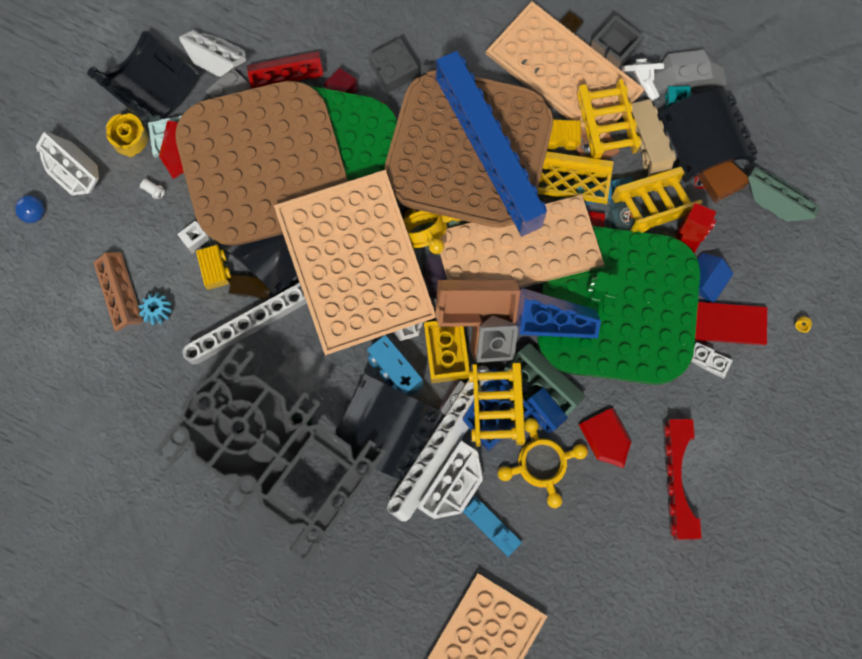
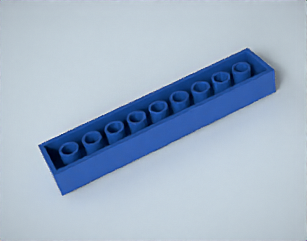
(490, 144)

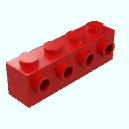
(285, 69)

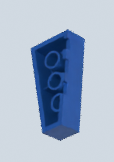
(555, 317)

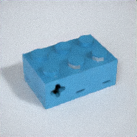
(394, 367)

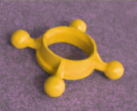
(429, 236)
(554, 499)

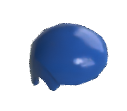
(29, 209)

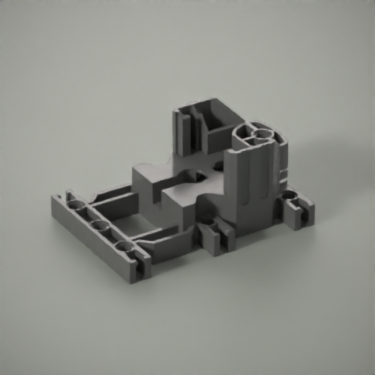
(265, 447)

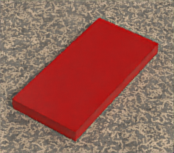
(731, 323)

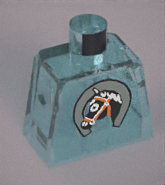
(621, 217)

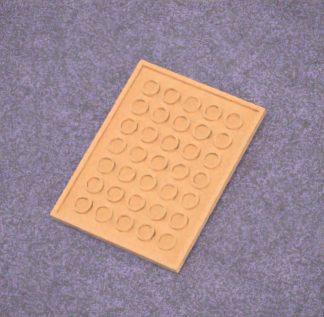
(354, 262)

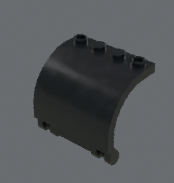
(149, 80)
(707, 132)
(267, 260)
(391, 422)

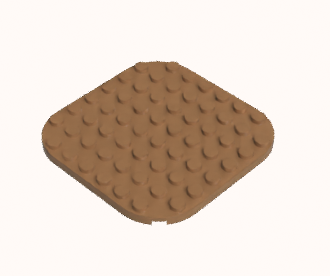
(255, 153)
(435, 163)

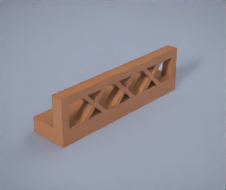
(119, 288)

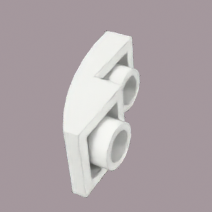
(711, 361)

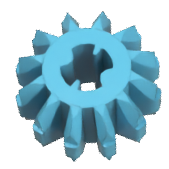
(152, 303)

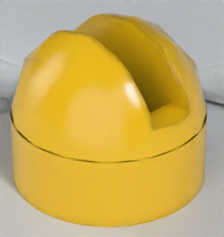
(802, 328)

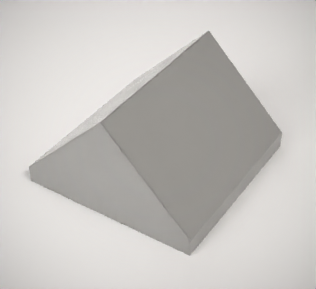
(496, 340)

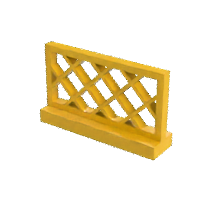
(574, 166)

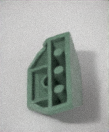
(781, 197)

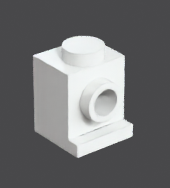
(188, 234)

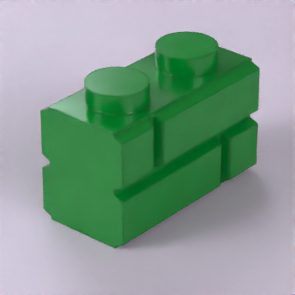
(604, 288)

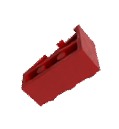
(696, 226)

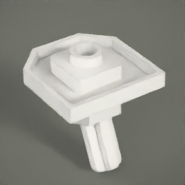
(644, 75)

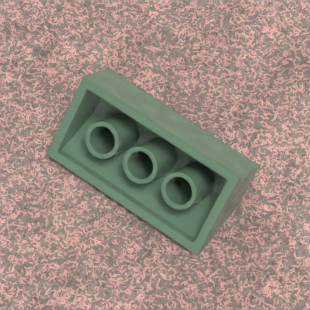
(540, 374)

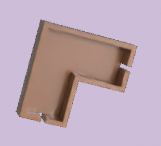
(475, 302)

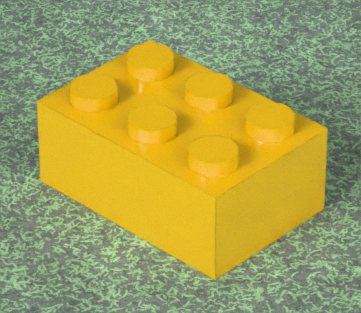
(446, 352)

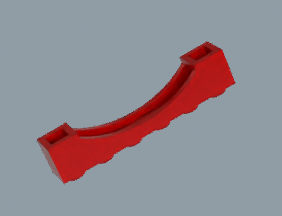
(684, 523)

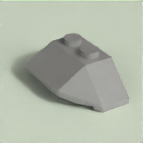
(689, 69)

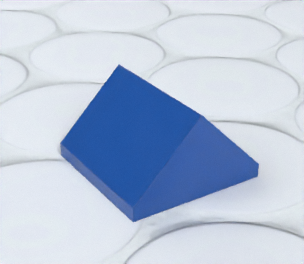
(713, 276)
(546, 411)

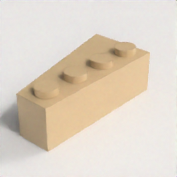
(654, 146)

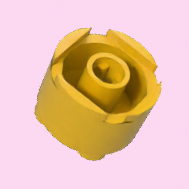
(126, 134)

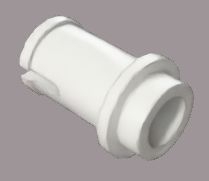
(156, 191)

